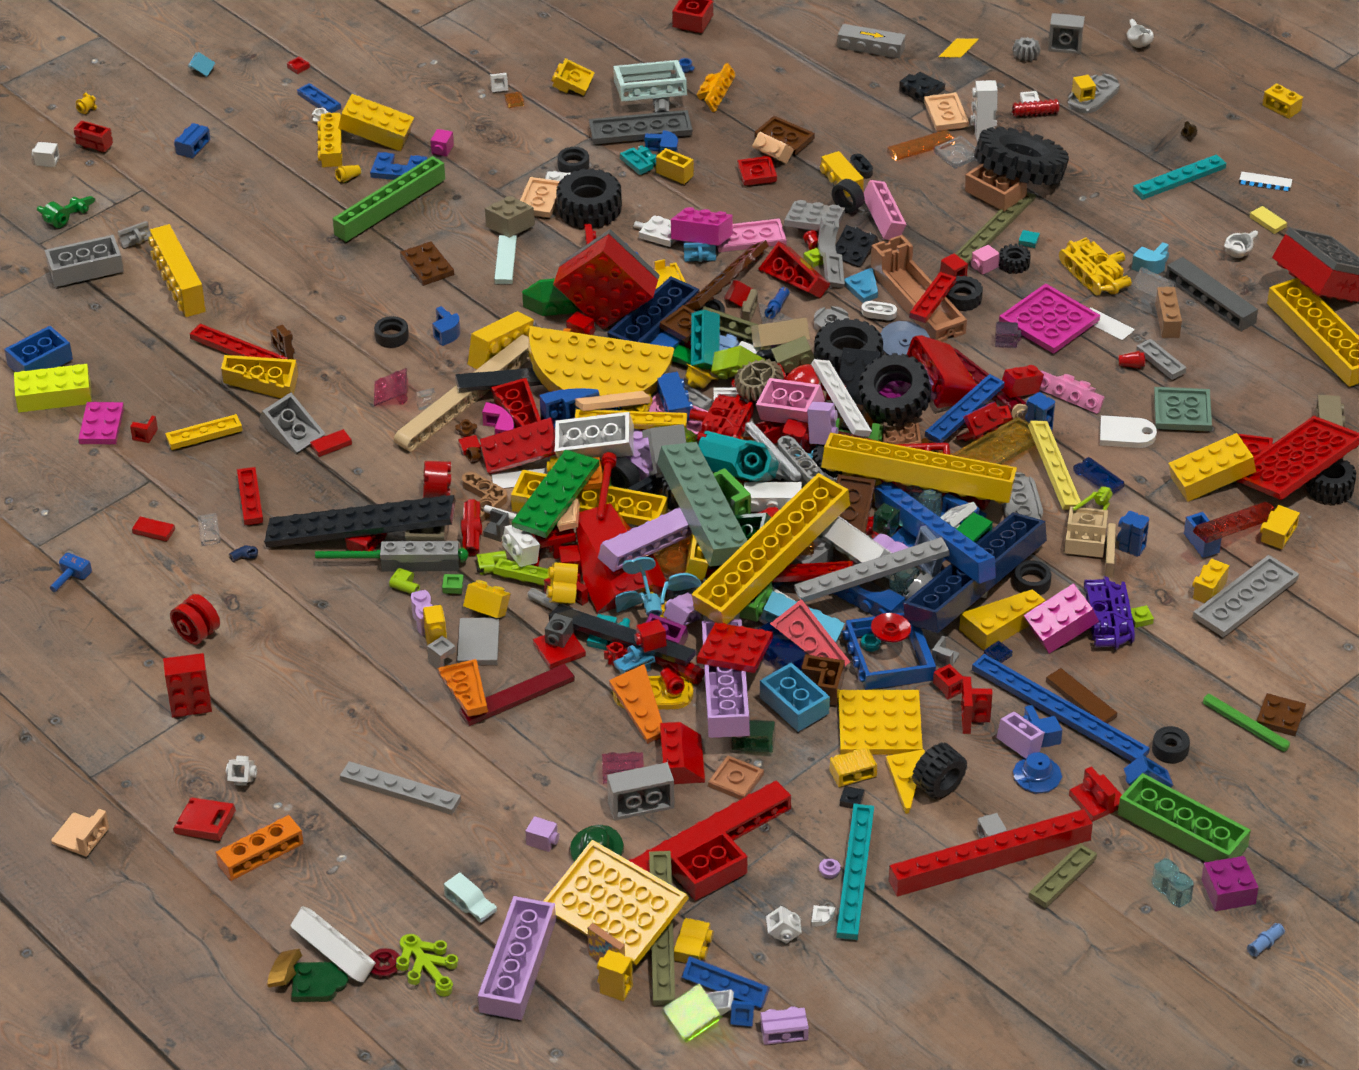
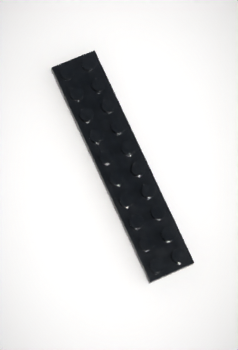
(360, 521)

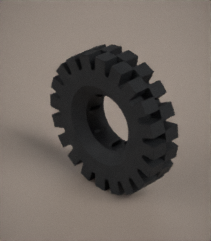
(1021, 155)

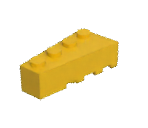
(998, 619)

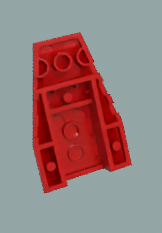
(599, 579)

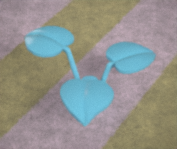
(651, 601)

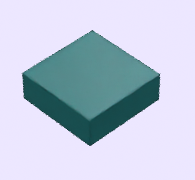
(1029, 239)

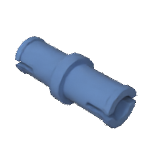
(1265, 939)

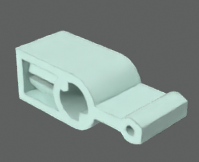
(468, 897)

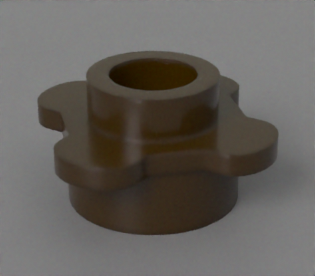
(1189, 131)

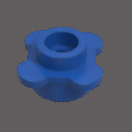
(686, 65)

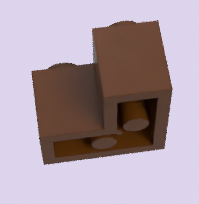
(826, 674)

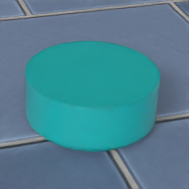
(870, 642)

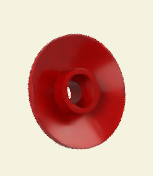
(890, 627)

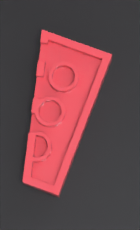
(807, 632)

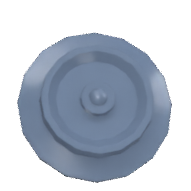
(898, 336)

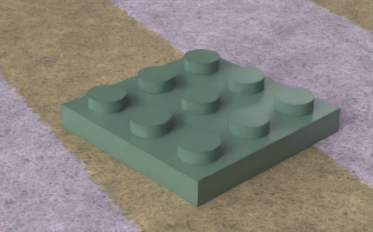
(1182, 408)

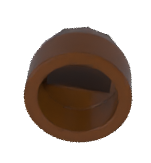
(473, 454)

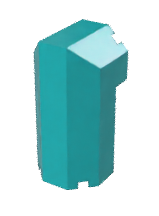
(741, 458)

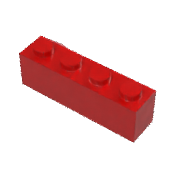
(793, 269)

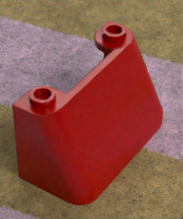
(945, 369)

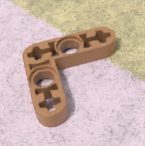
(494, 496)

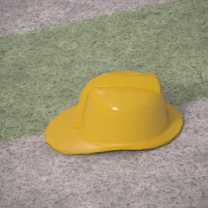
(699, 377)

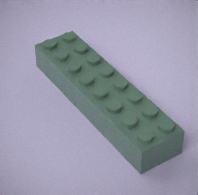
(701, 501)

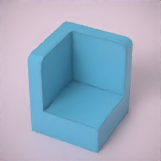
(201, 63)

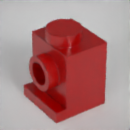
(948, 681)

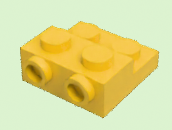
(572, 77)

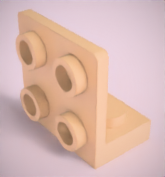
(82, 833)

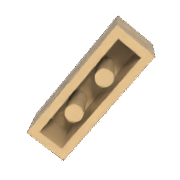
(779, 332)

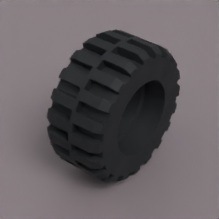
(589, 198)
(847, 334)
(892, 369)

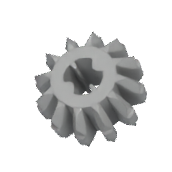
(1026, 49)

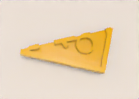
(901, 771)

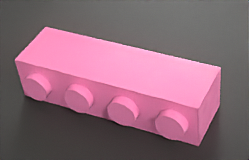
(884, 209)

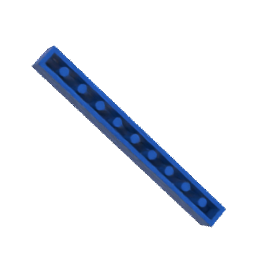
(962, 551)

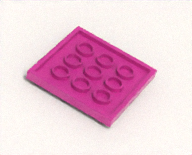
(1050, 318)

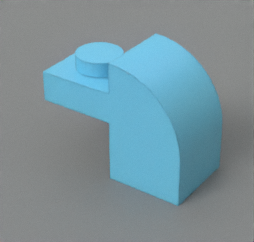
(1151, 260)

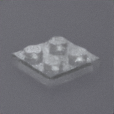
(956, 152)

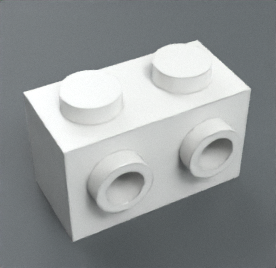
(521, 546)

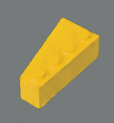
(495, 337)
(261, 375)

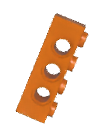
(259, 847)

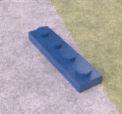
(723, 980)

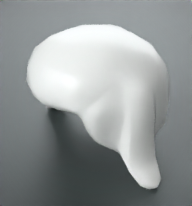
(1139, 35)
(1240, 244)

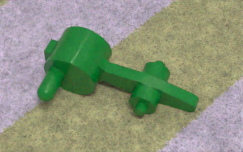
(59, 215)

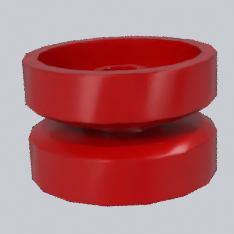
(195, 619)

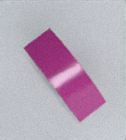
(497, 417)

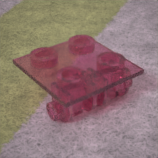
(391, 387)

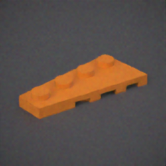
(466, 686)
(638, 699)

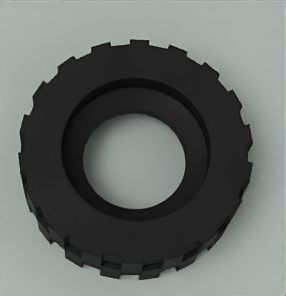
(969, 285)

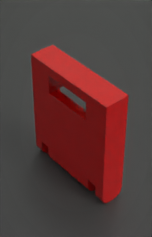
(199, 817)

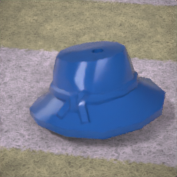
(1037, 773)

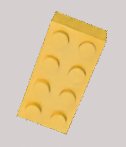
(376, 122)
(1212, 467)

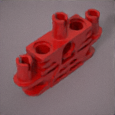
(724, 417)

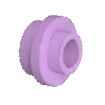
(829, 868)

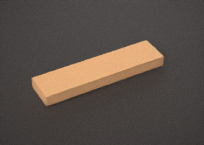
(612, 400)

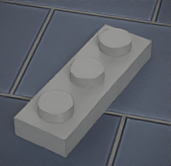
(1161, 359)

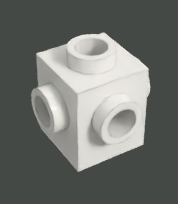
(234, 773)
(783, 924)

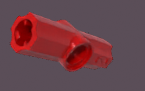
(471, 526)
(690, 672)

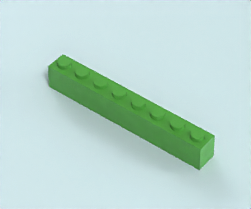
(388, 198)

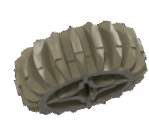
(753, 378)

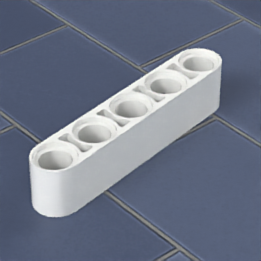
(332, 944)

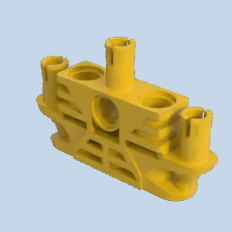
(1094, 266)

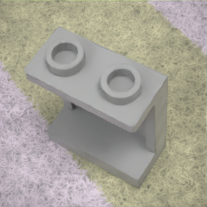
(659, 437)

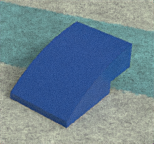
(561, 403)

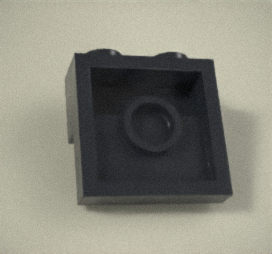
(920, 85)

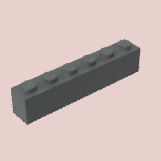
(1212, 294)

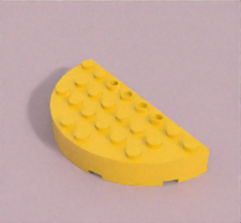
(596, 362)

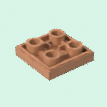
(903, 434)

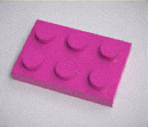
(101, 423)

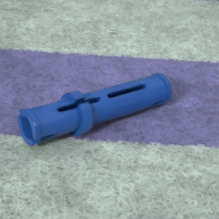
(775, 304)

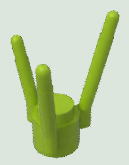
(1101, 497)

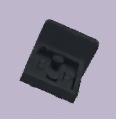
(855, 245)

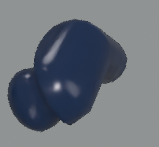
(244, 552)

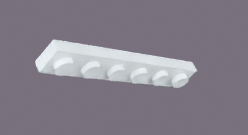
(841, 398)

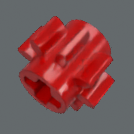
(614, 652)

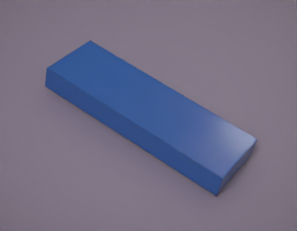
(318, 98)

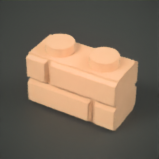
(773, 147)

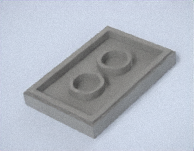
(479, 640)

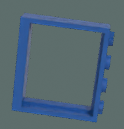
(894, 677)

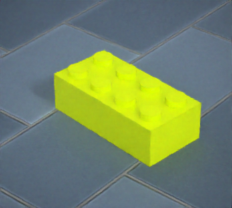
(52, 388)

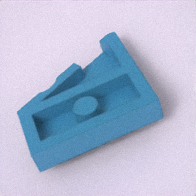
(862, 285)

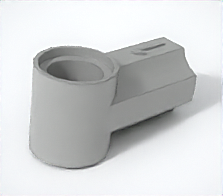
(661, 104)

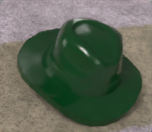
(601, 834)

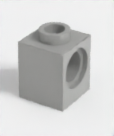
(990, 825)

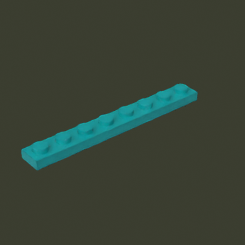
(855, 872)

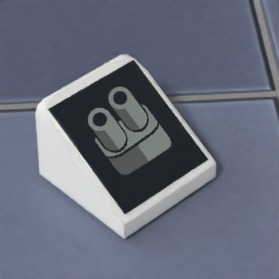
(722, 1000)

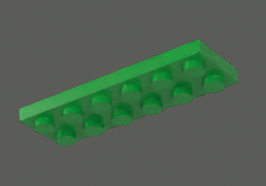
(555, 493)

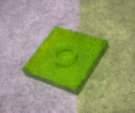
(692, 1012)

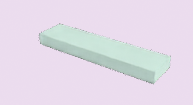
(505, 259)

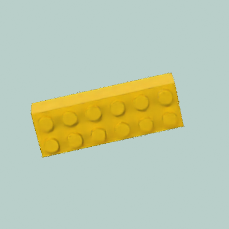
(176, 270)

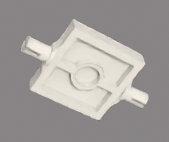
(656, 230)

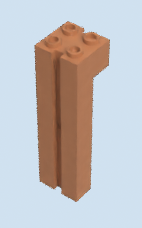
(907, 283)

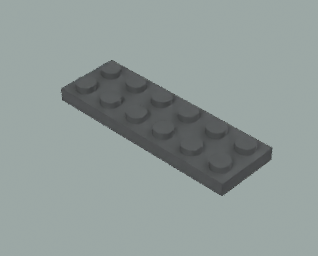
(635, 126)

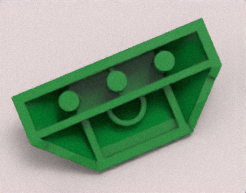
(547, 299)

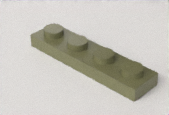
(1062, 875)

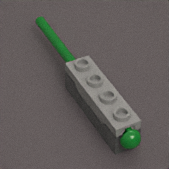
(408, 555)

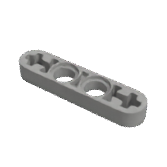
(804, 459)

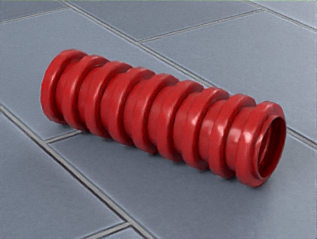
(1035, 108)

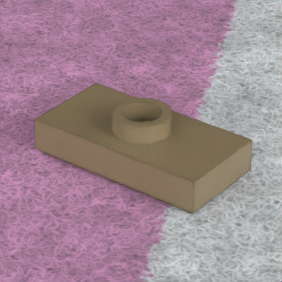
(750, 305)

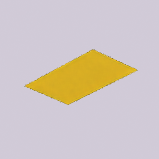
(959, 47)

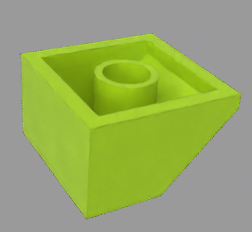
(729, 360)

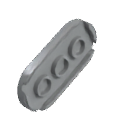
(1106, 88)
(1024, 498)

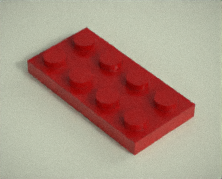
(519, 446)

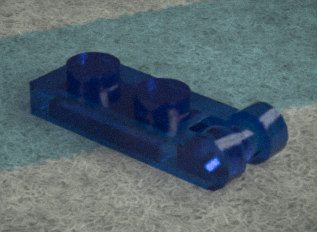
(1098, 475)

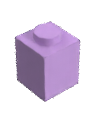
(542, 834)

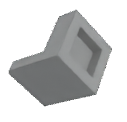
(439, 651)
(942, 655)

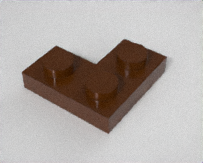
(282, 342)

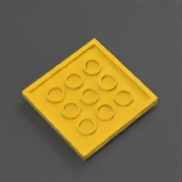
(880, 720)

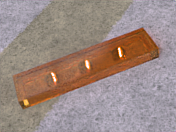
(918, 145)

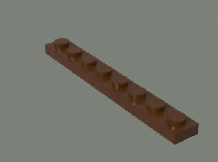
(726, 275)

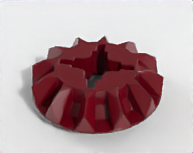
(384, 955)

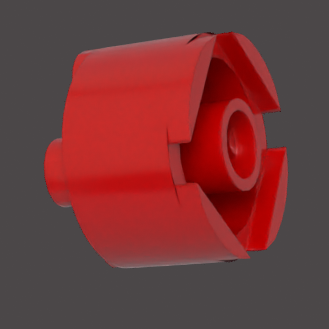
(436, 478)

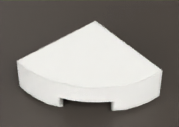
(822, 915)

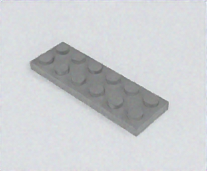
(1245, 595)

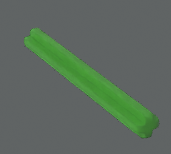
(1246, 722)

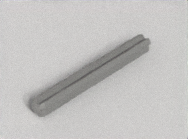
(784, 463)

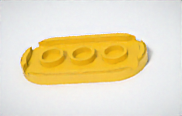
(665, 700)

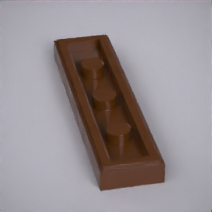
(1080, 695)

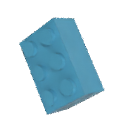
(794, 697)

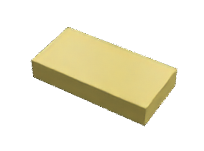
(1268, 219)

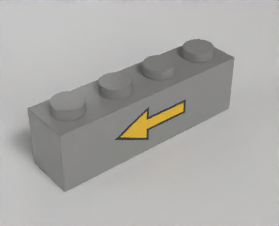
(871, 41)

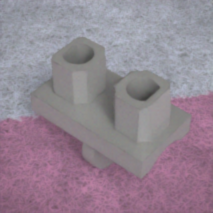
(134, 235)

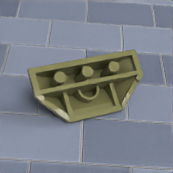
(734, 326)

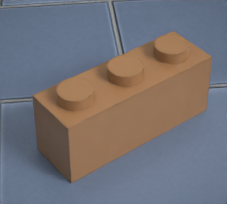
(1168, 312)

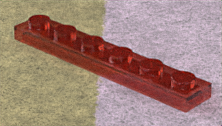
(1233, 522)

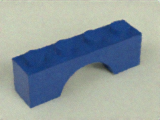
(873, 602)

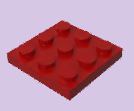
(735, 647)

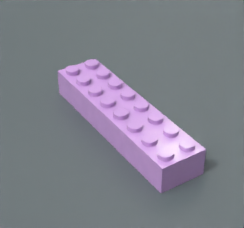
(725, 696)

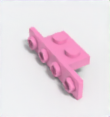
(1072, 391)

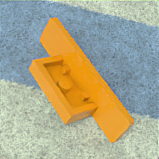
(716, 86)

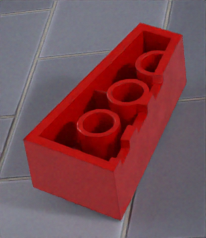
(517, 401)

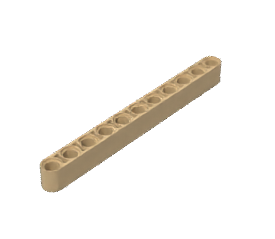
(455, 402)

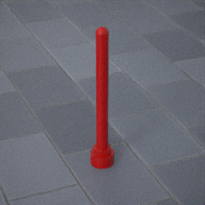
(608, 462)

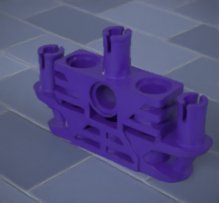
(1113, 611)

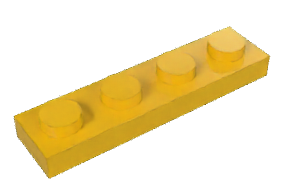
(204, 432)

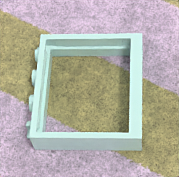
(652, 88)

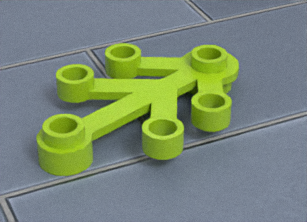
(413, 945)

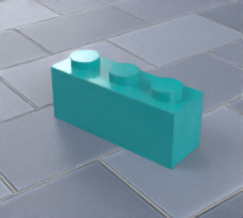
(704, 338)

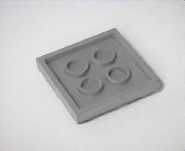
(809, 215)

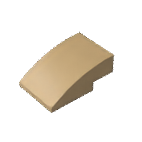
(1086, 532)

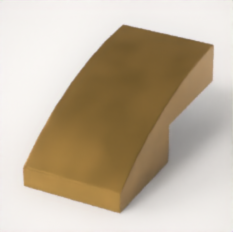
(282, 969)

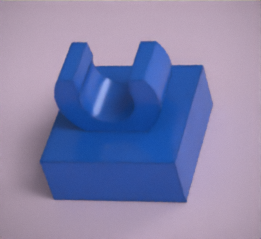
(742, 1013)

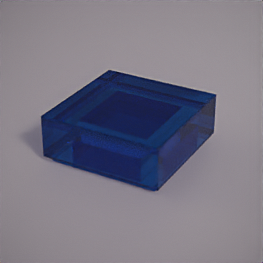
(998, 652)

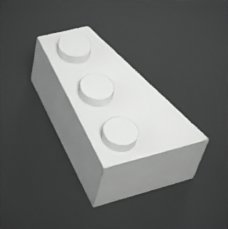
(984, 106)

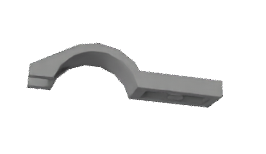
(832, 261)

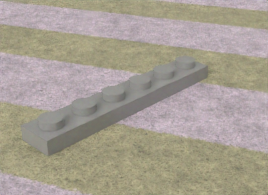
(400, 788)

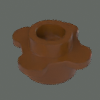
(466, 428)

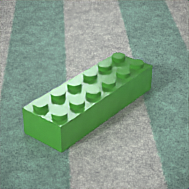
(1182, 820)

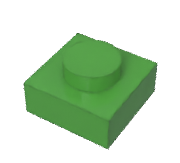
(453, 583)

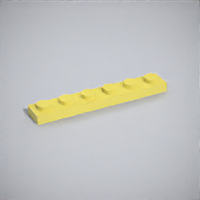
(1054, 464)

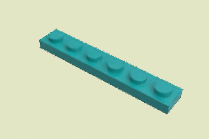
(1179, 177)

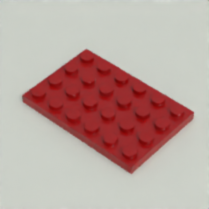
(1300, 456)

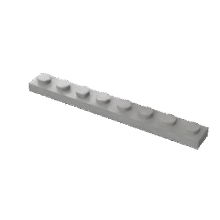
(872, 569)

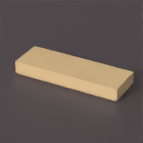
(1110, 550)

